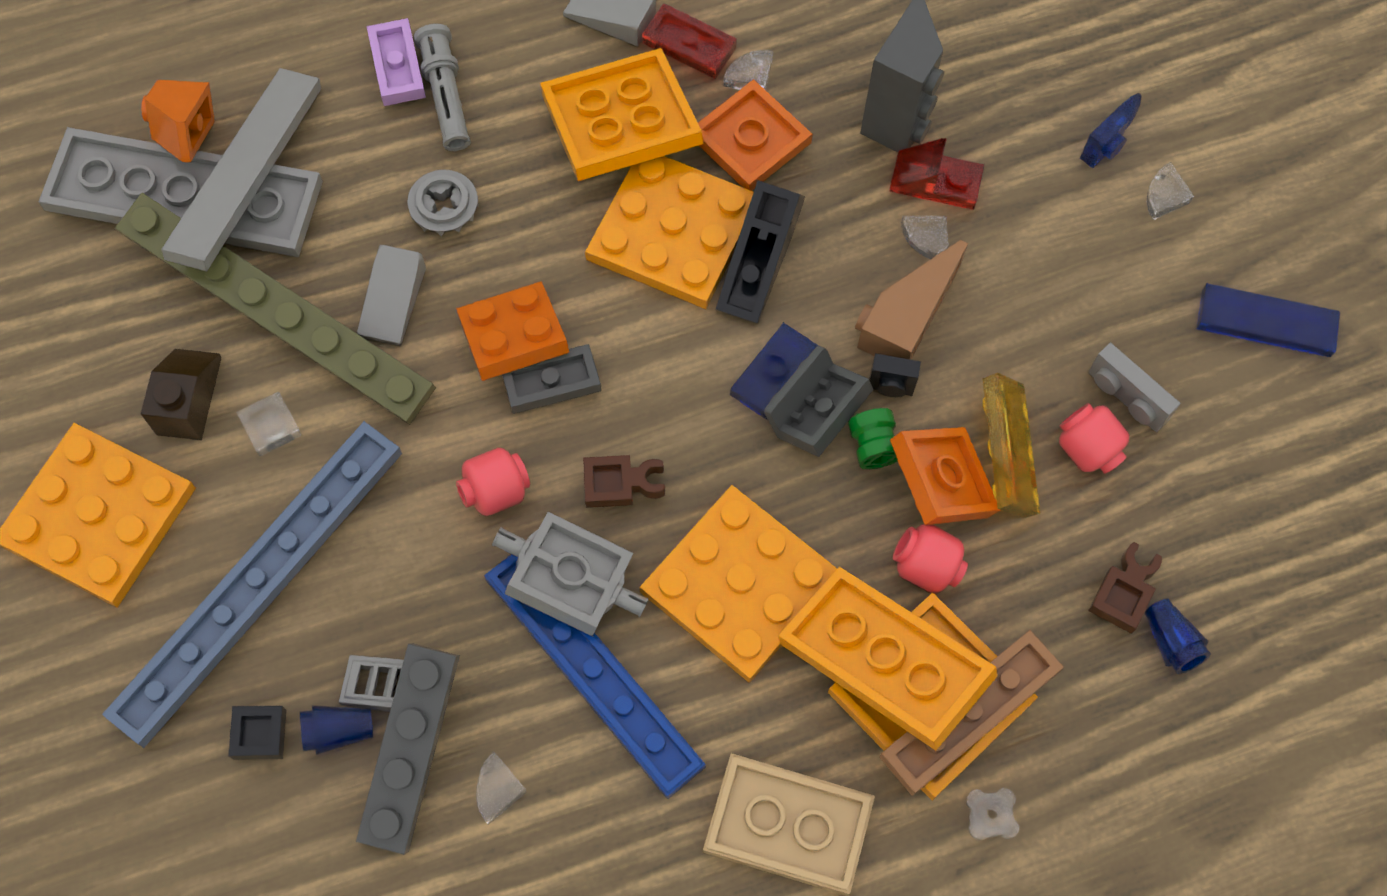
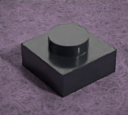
(894, 375)
(257, 732)

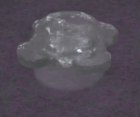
(981, 824)

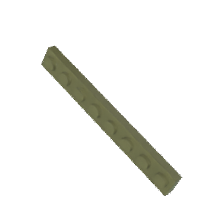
(287, 316)

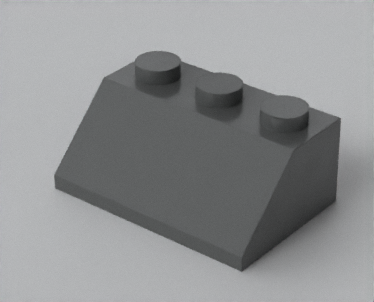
(904, 81)

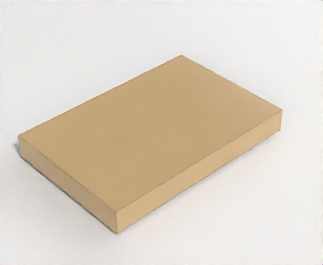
(789, 824)

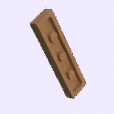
(1021, 673)

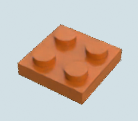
(752, 135)
(512, 330)
(944, 475)

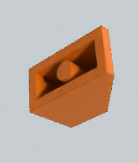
(179, 116)

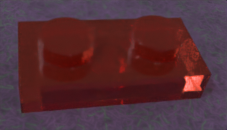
(689, 40)

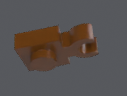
(612, 480)
(1124, 593)

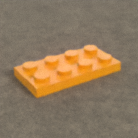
(888, 657)

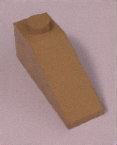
(908, 306)

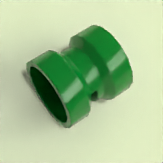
(873, 433)

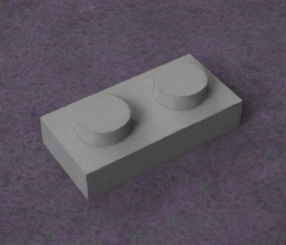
(1133, 387)

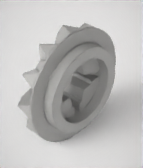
(439, 186)

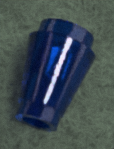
(1176, 637)
(334, 727)

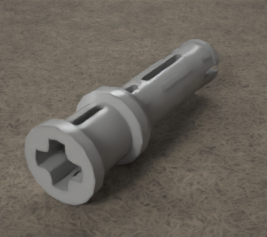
(440, 70)

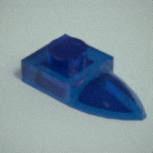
(1108, 136)

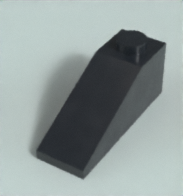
(760, 251)

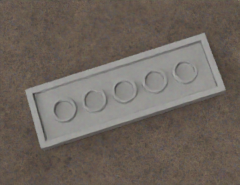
(105, 174)

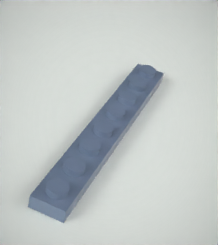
(251, 585)

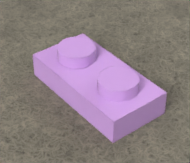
(396, 62)

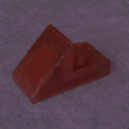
(929, 175)

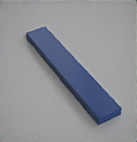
(607, 690)

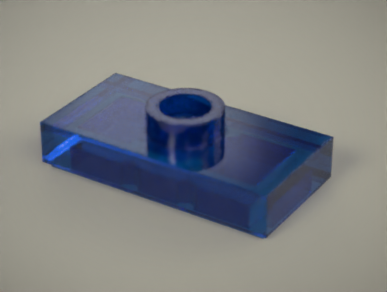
(772, 368)

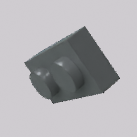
(553, 380)

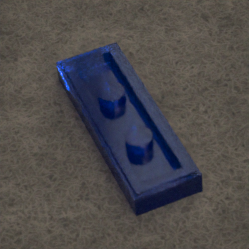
(1268, 320)

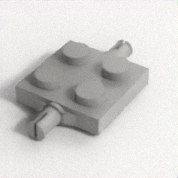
(569, 573)

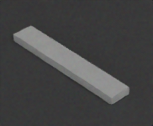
(241, 170)

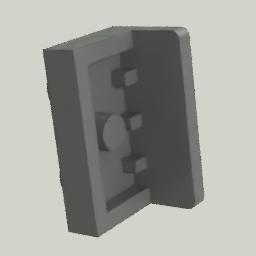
(816, 402)

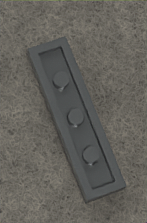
(407, 748)

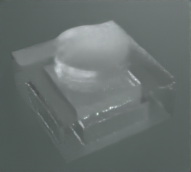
(269, 423)

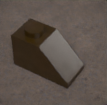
(181, 393)

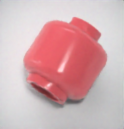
(1094, 438)
(493, 481)
(930, 558)

